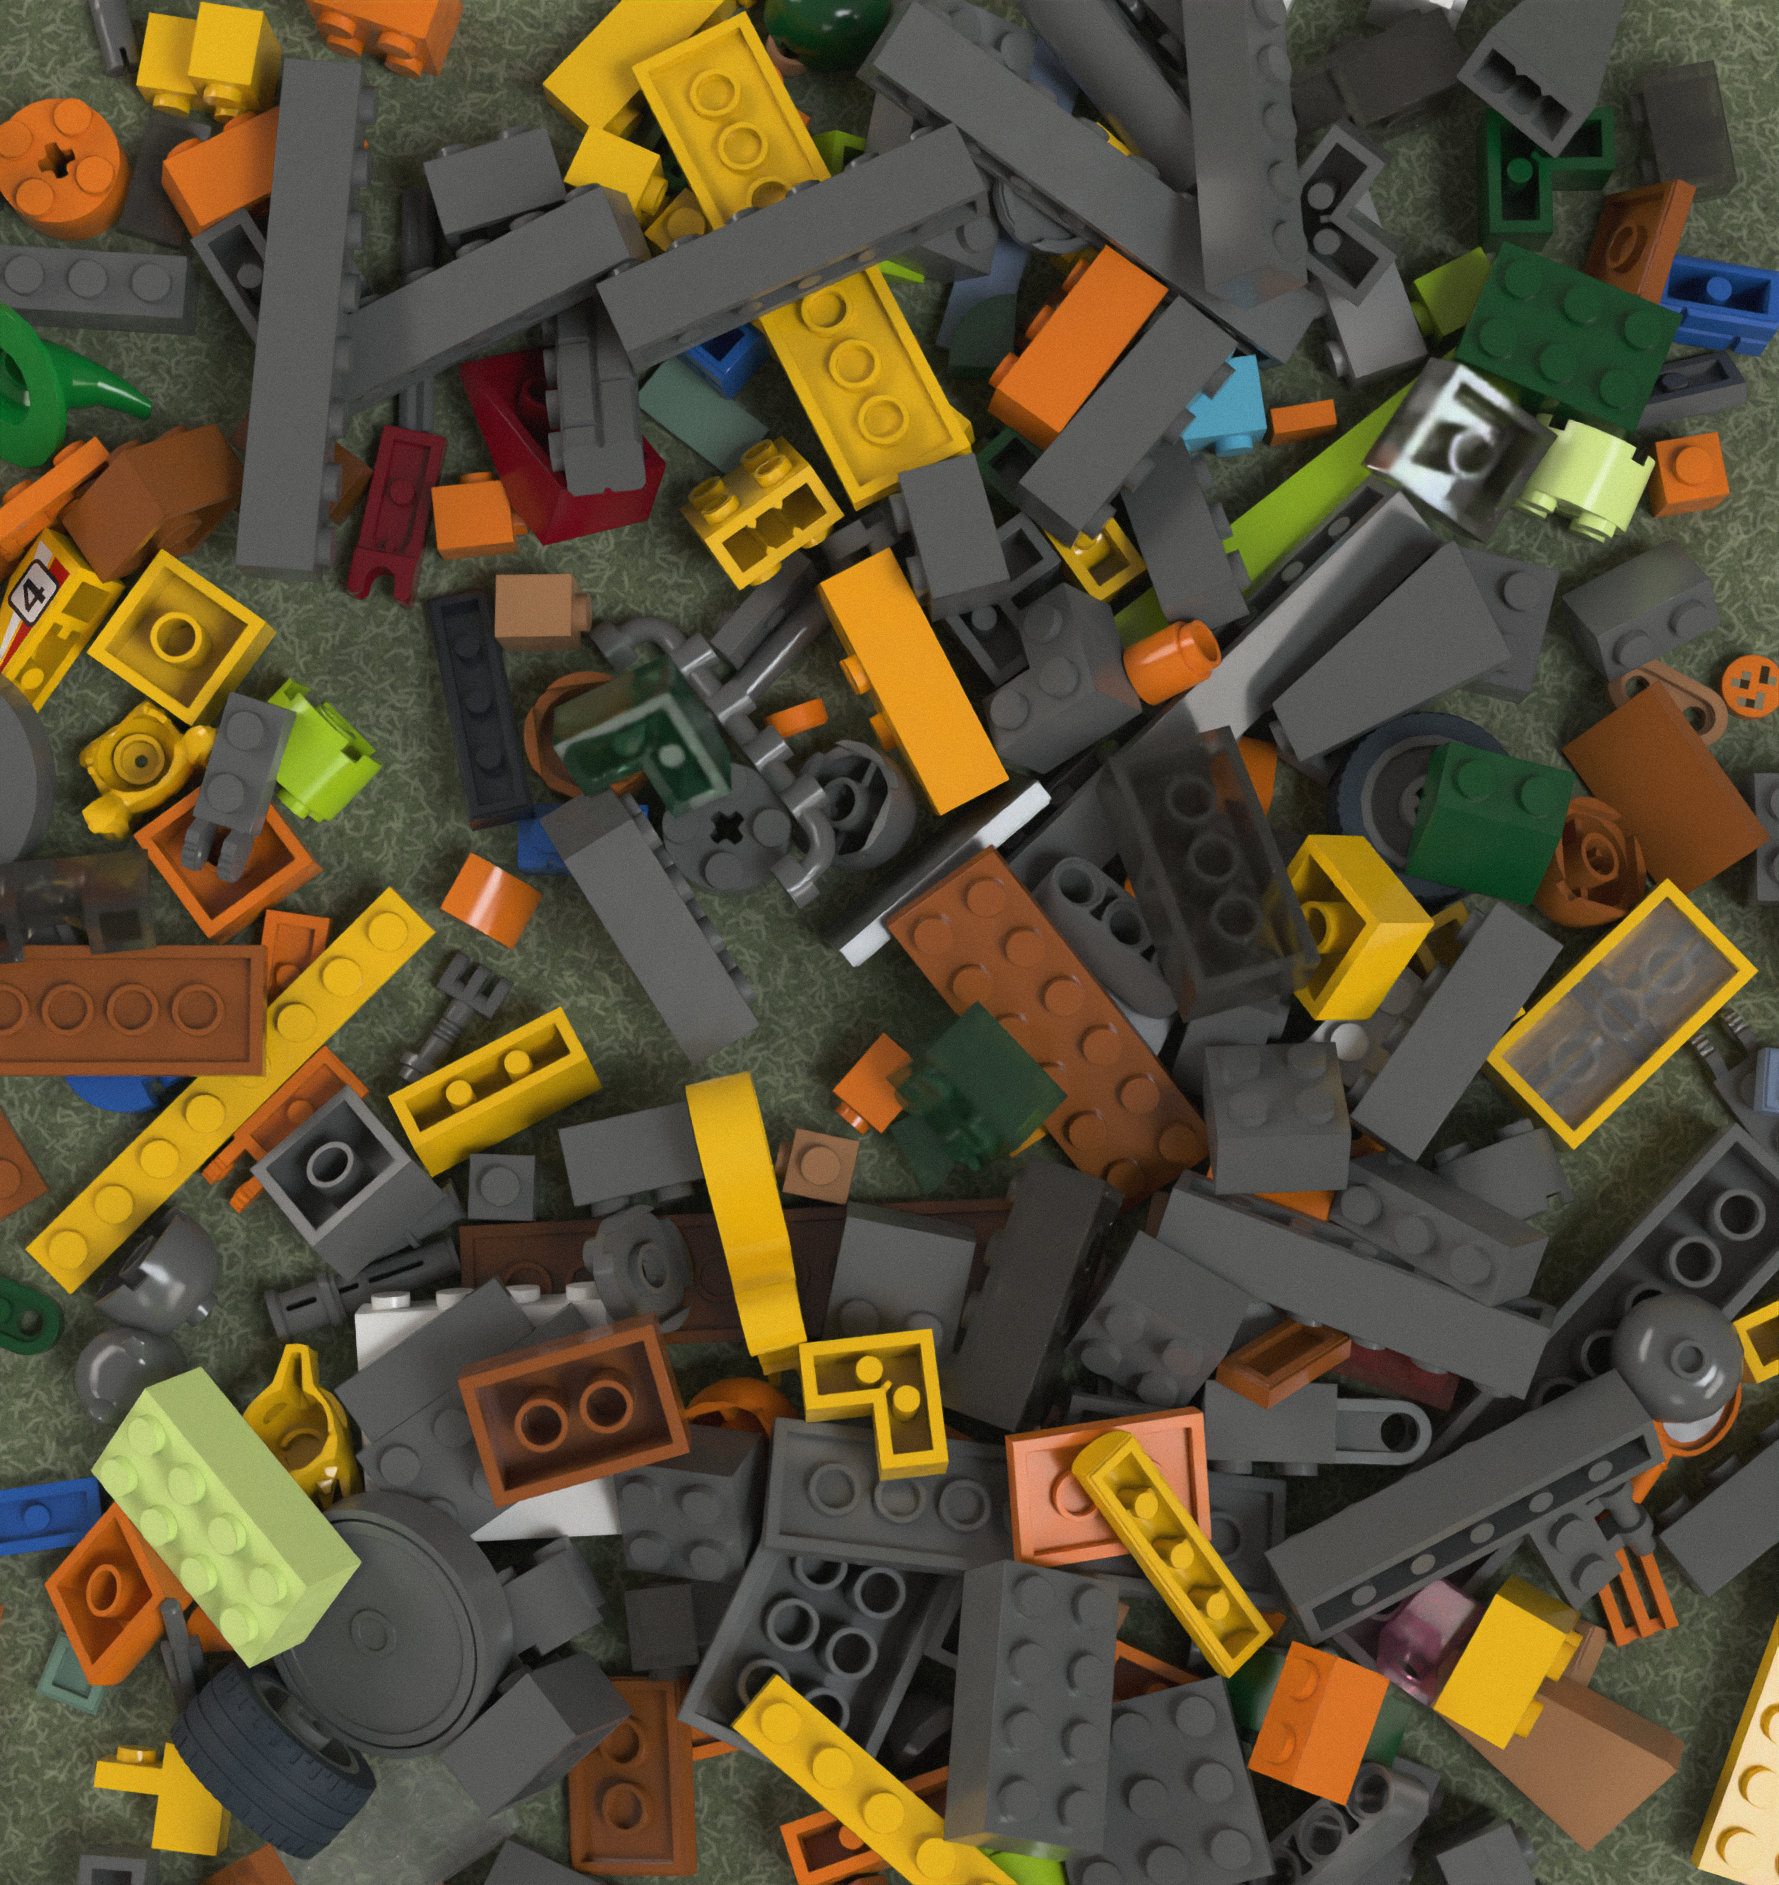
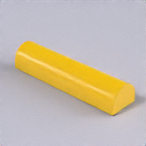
(1171, 1550)

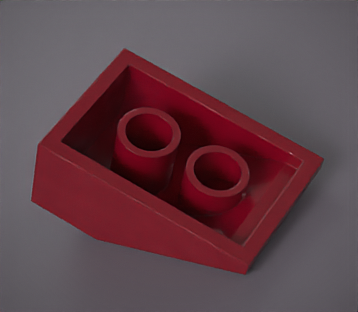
(513, 418)

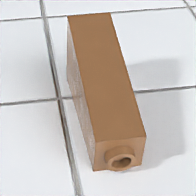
(1582, 1759)

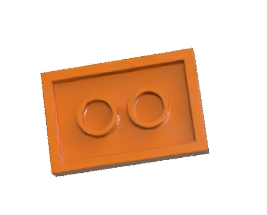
(1052, 1511)

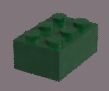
(1565, 342)

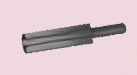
(182, 1656)

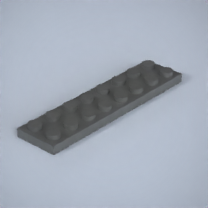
(833, 1507)

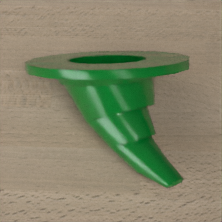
(42, 384)

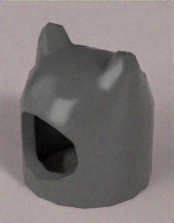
(118, 1369)

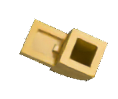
(186, 1812)

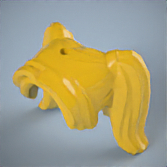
(133, 790)

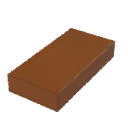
(1282, 1361)

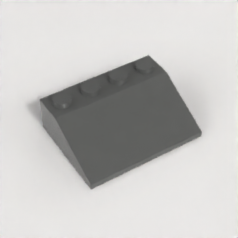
(830, 1632)

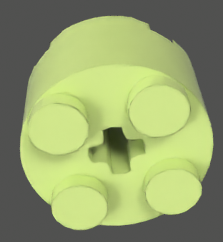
(1586, 480)

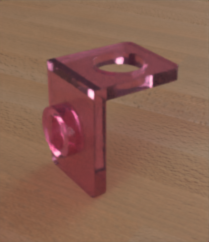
(1425, 1635)

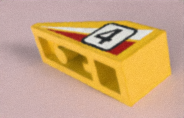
(50, 614)

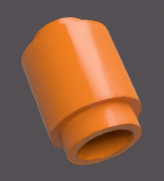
(1171, 660)

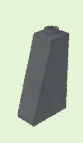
(1545, 66)
(1399, 658)

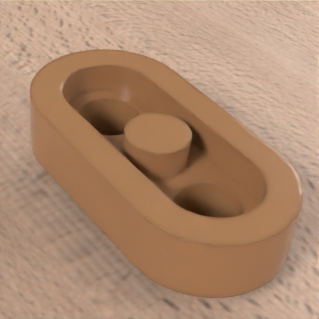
(1684, 692)

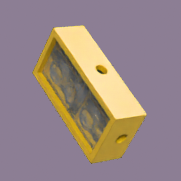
(1616, 1015)

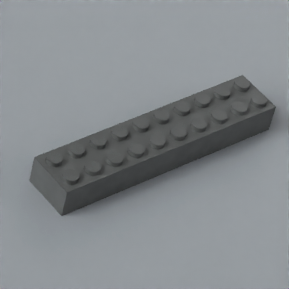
(1699, 1236)

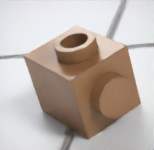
(541, 612)
(817, 1166)

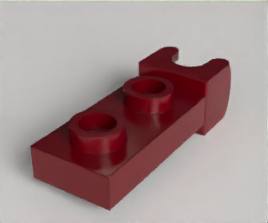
(398, 513)

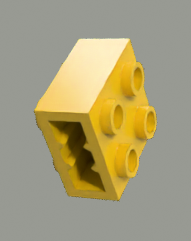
(761, 512)

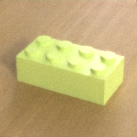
(225, 1516)

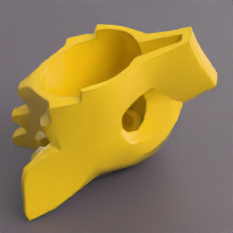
(307, 1429)

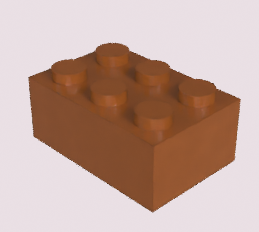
(575, 1409)

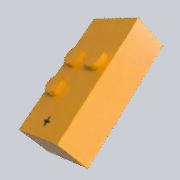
(909, 683)

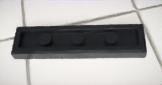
(480, 709)

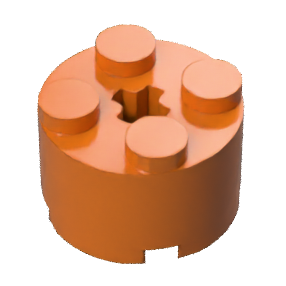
(98, 169)

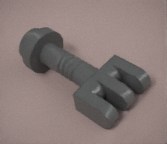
(465, 1002)

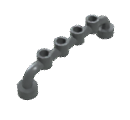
(763, 749)

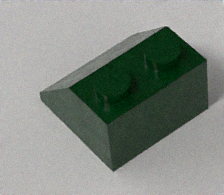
(1488, 822)

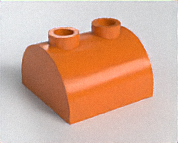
(113, 1598)

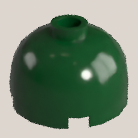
(827, 32)

